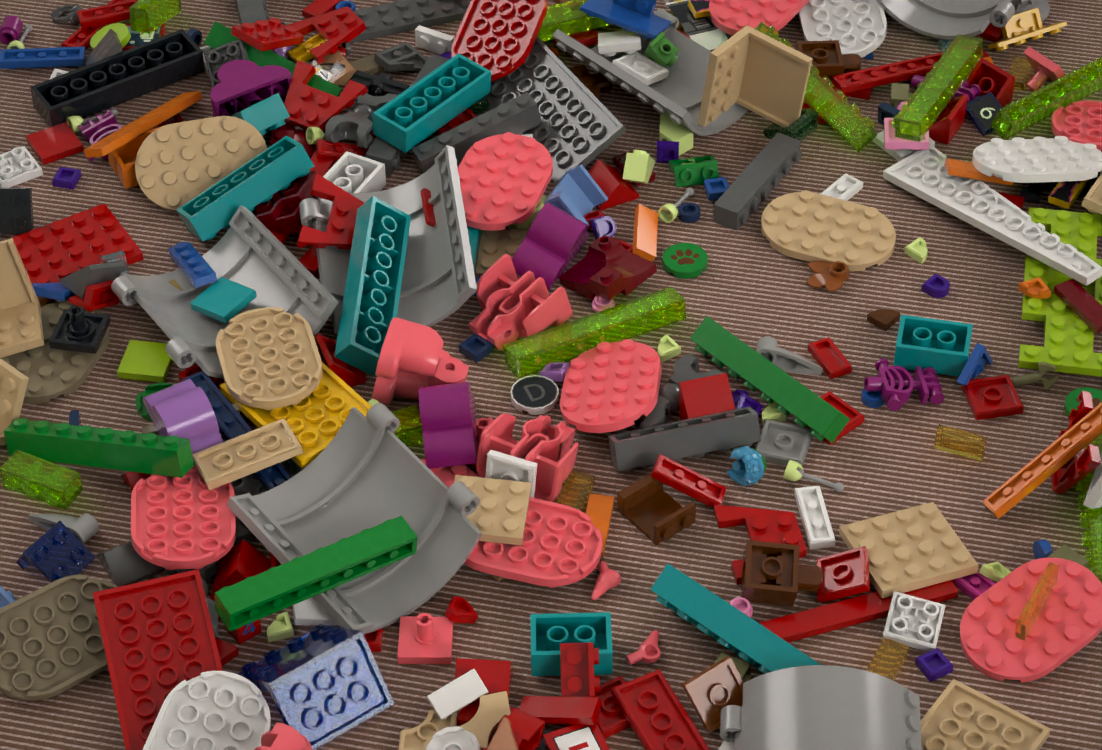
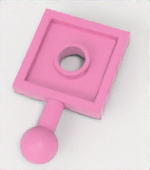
(894, 143)

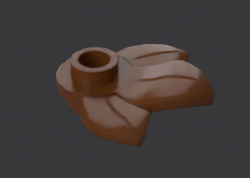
(828, 275)

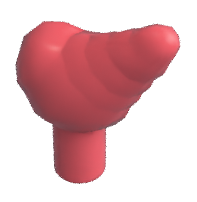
(606, 580)
(647, 652)

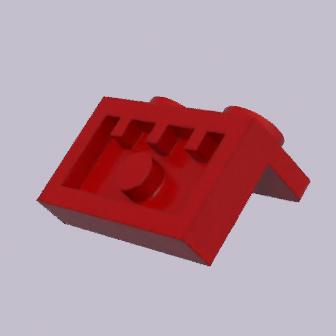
(578, 670)

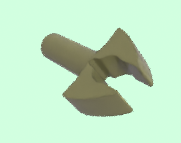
(1038, 376)

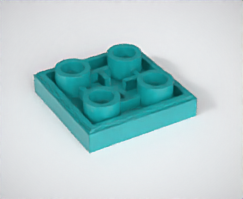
(223, 299)

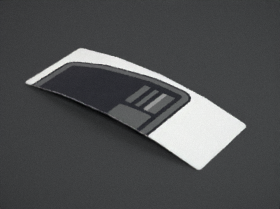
(699, 29)

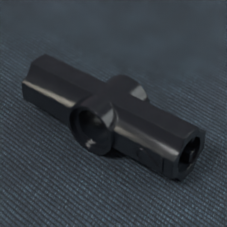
(380, 84)

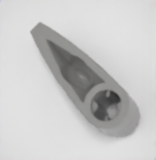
(786, 359)
(81, 527)

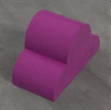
(245, 84)
(550, 244)
(448, 424)

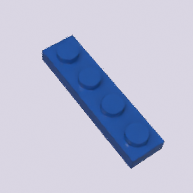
(42, 57)
(192, 264)

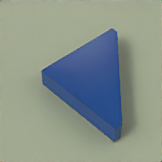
(53, 291)
(975, 364)

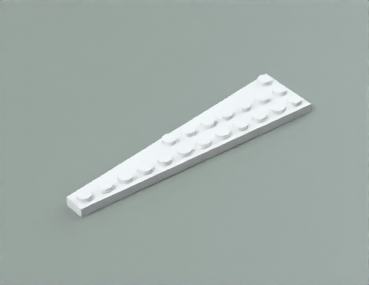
(987, 210)

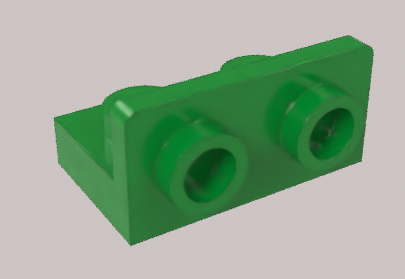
(694, 170)

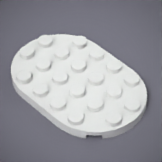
(855, 23)
(1038, 159)
(211, 714)

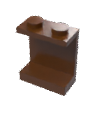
(654, 510)

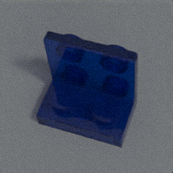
(57, 554)

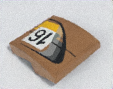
(335, 69)

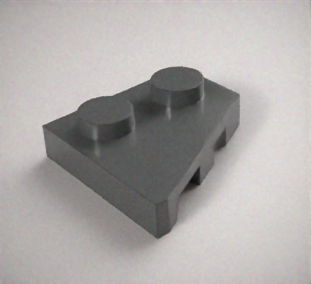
(401, 58)

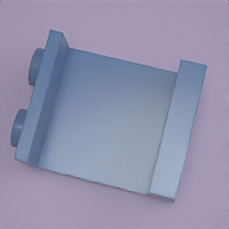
(576, 193)

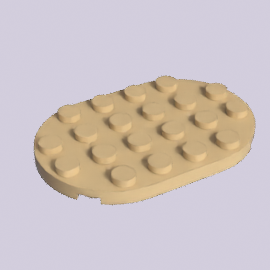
(192, 156)
(828, 230)
(269, 358)

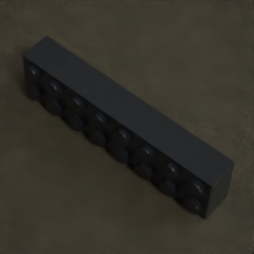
(118, 78)

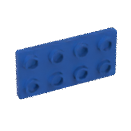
(630, 14)

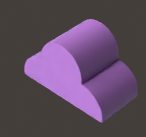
(184, 413)

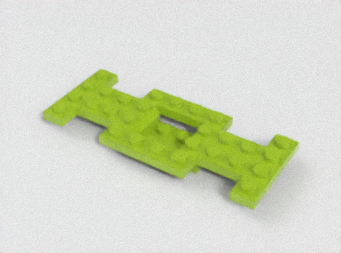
(1066, 336)

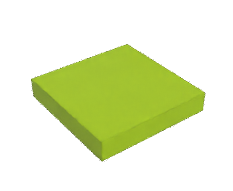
(145, 362)

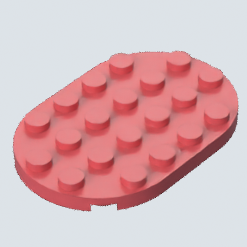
(734, 15)
(1079, 122)
(503, 180)
(611, 386)
(181, 521)
(555, 551)
(1062, 628)

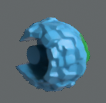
(748, 466)

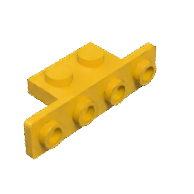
(1023, 26)

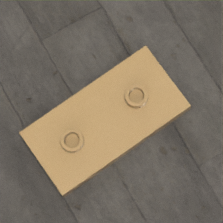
(247, 454)

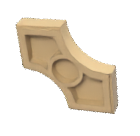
(486, 720)
(421, 735)

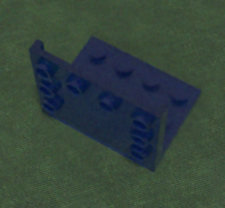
(322, 682)

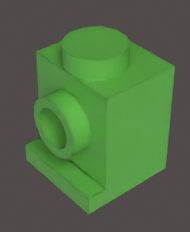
(662, 51)

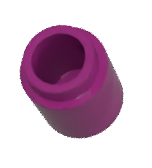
(10, 29)

